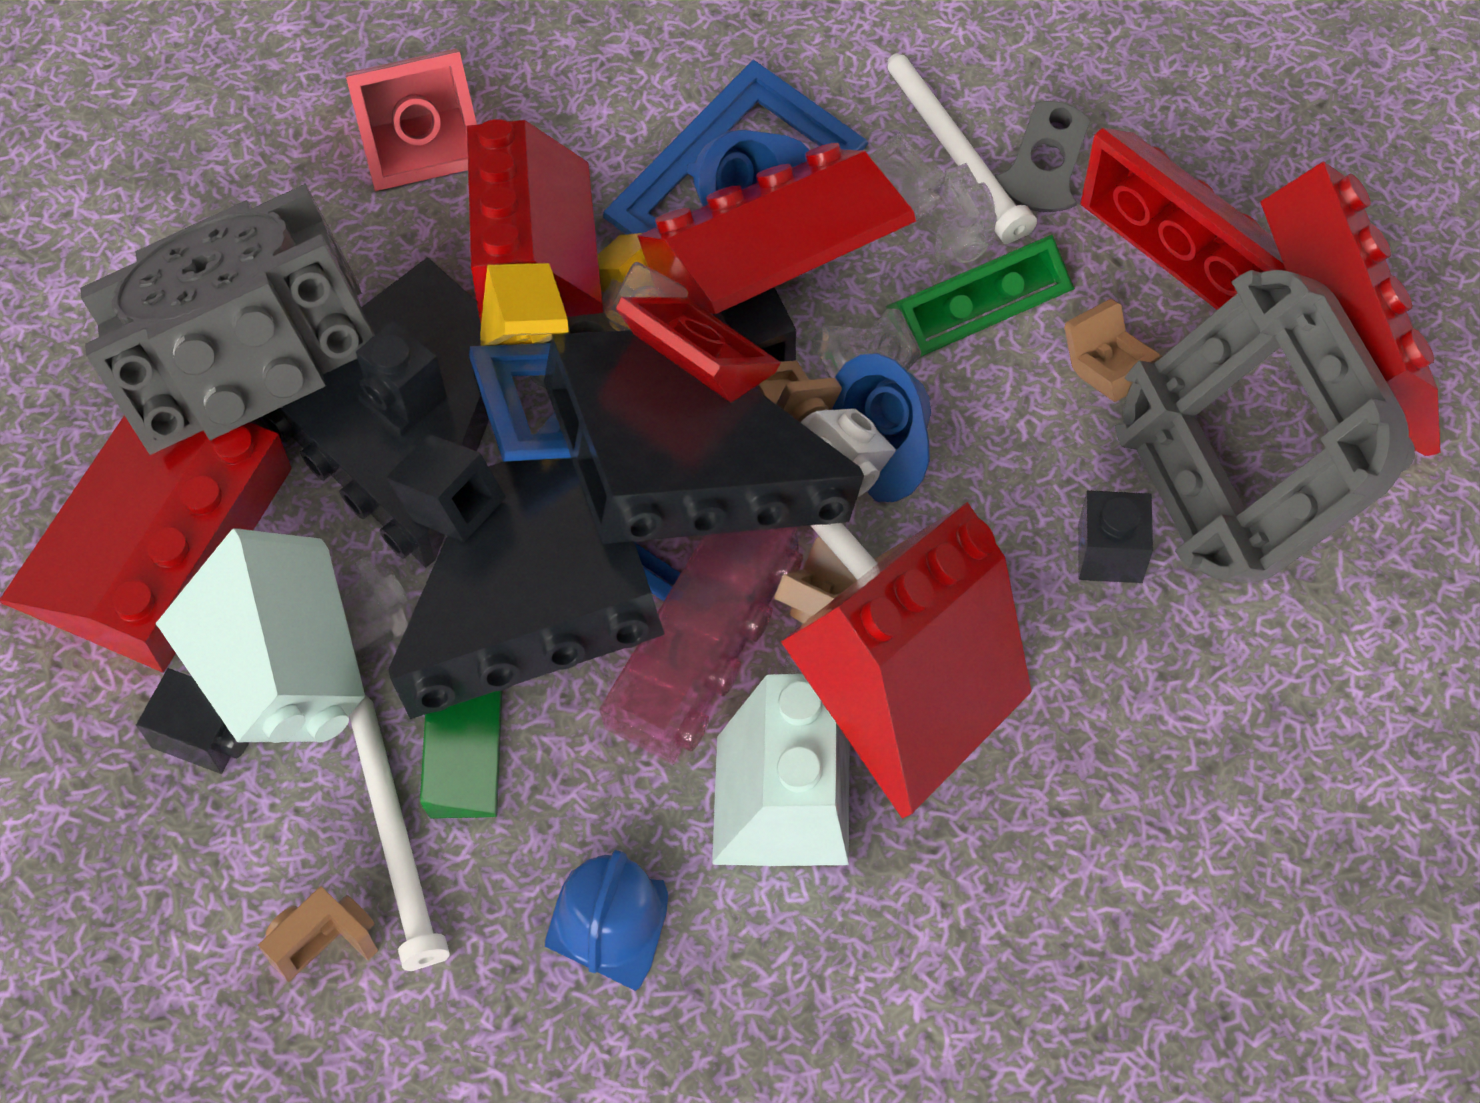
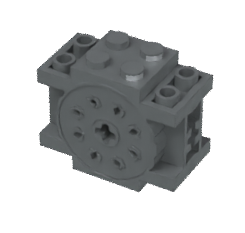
(226, 320)

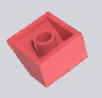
(413, 118)

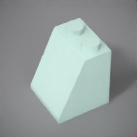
(268, 638)
(782, 780)

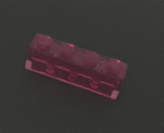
(706, 624)

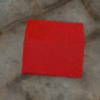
(698, 343)

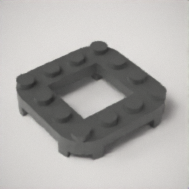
(1362, 450)

